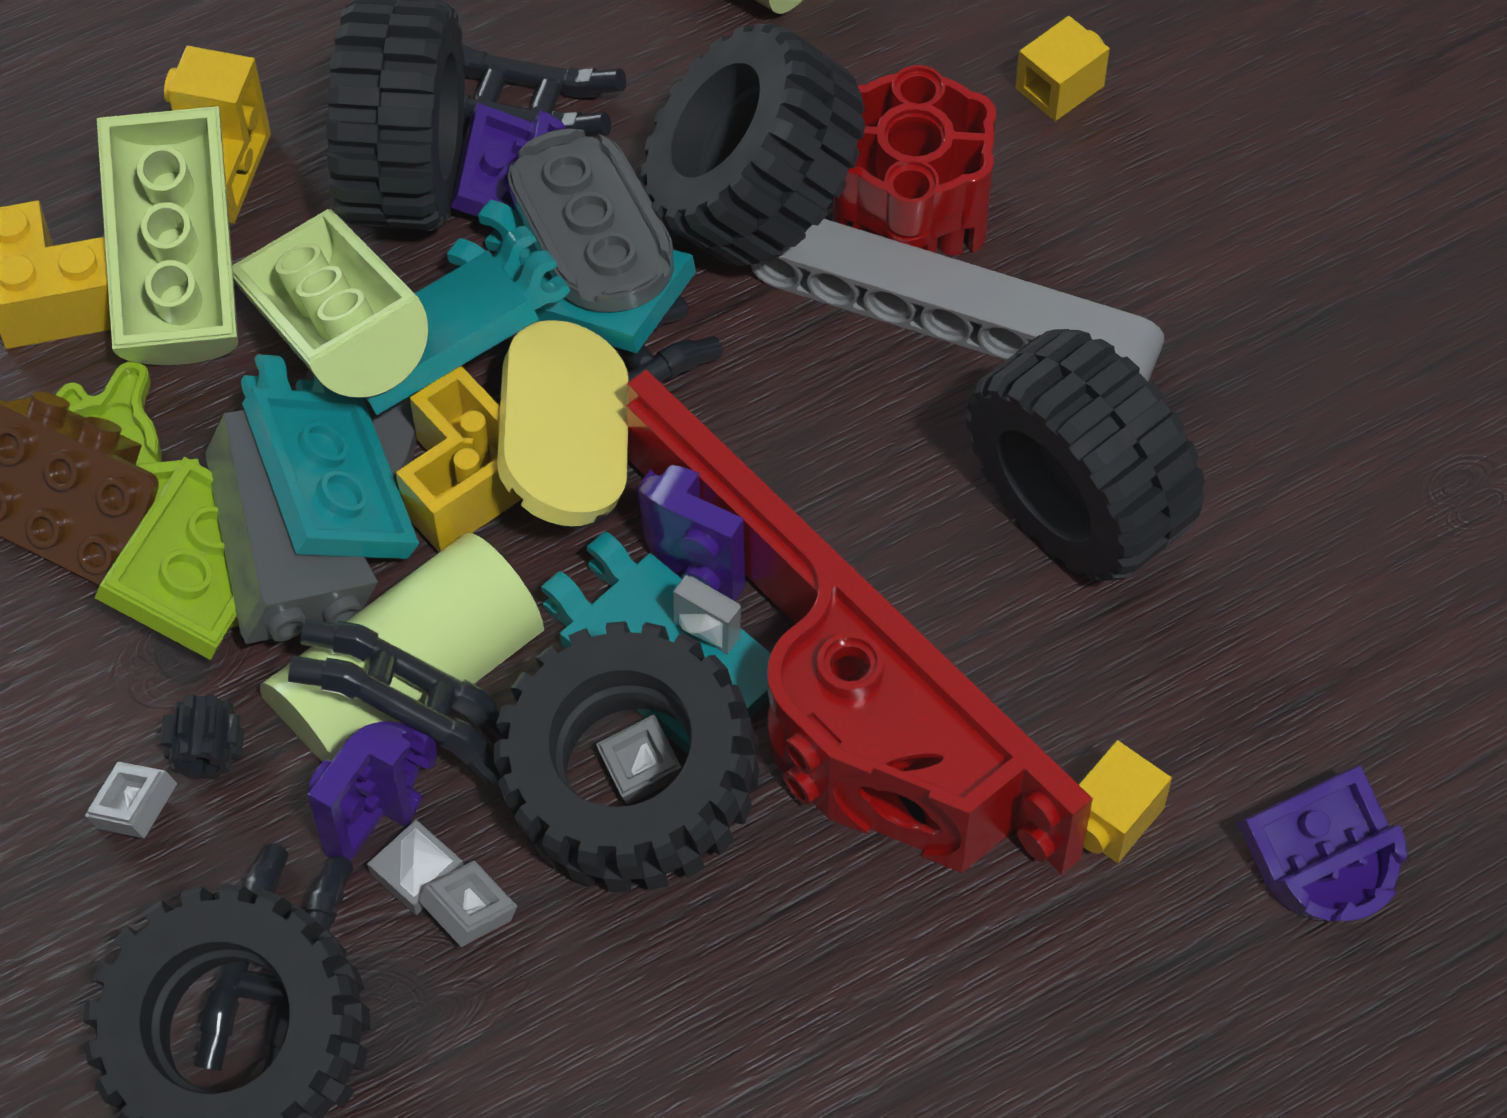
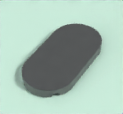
(592, 219)

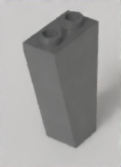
(268, 579)

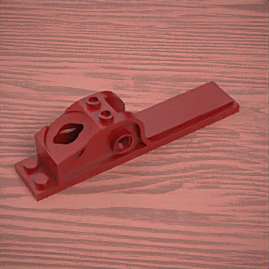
(859, 691)

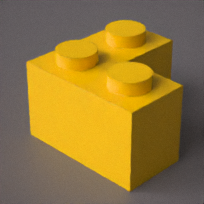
(233, 84)
(47, 287)
(457, 480)

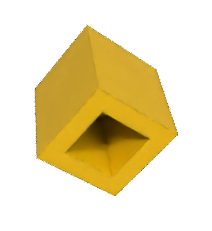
(1062, 68)
(1125, 802)

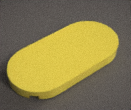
(563, 423)

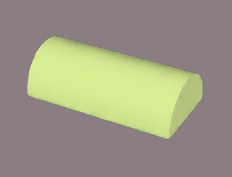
(167, 236)
(337, 306)
(453, 612)

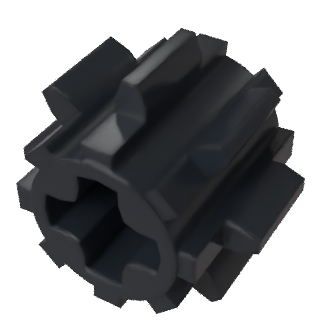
(202, 736)

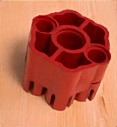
(922, 162)

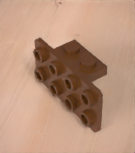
(69, 484)

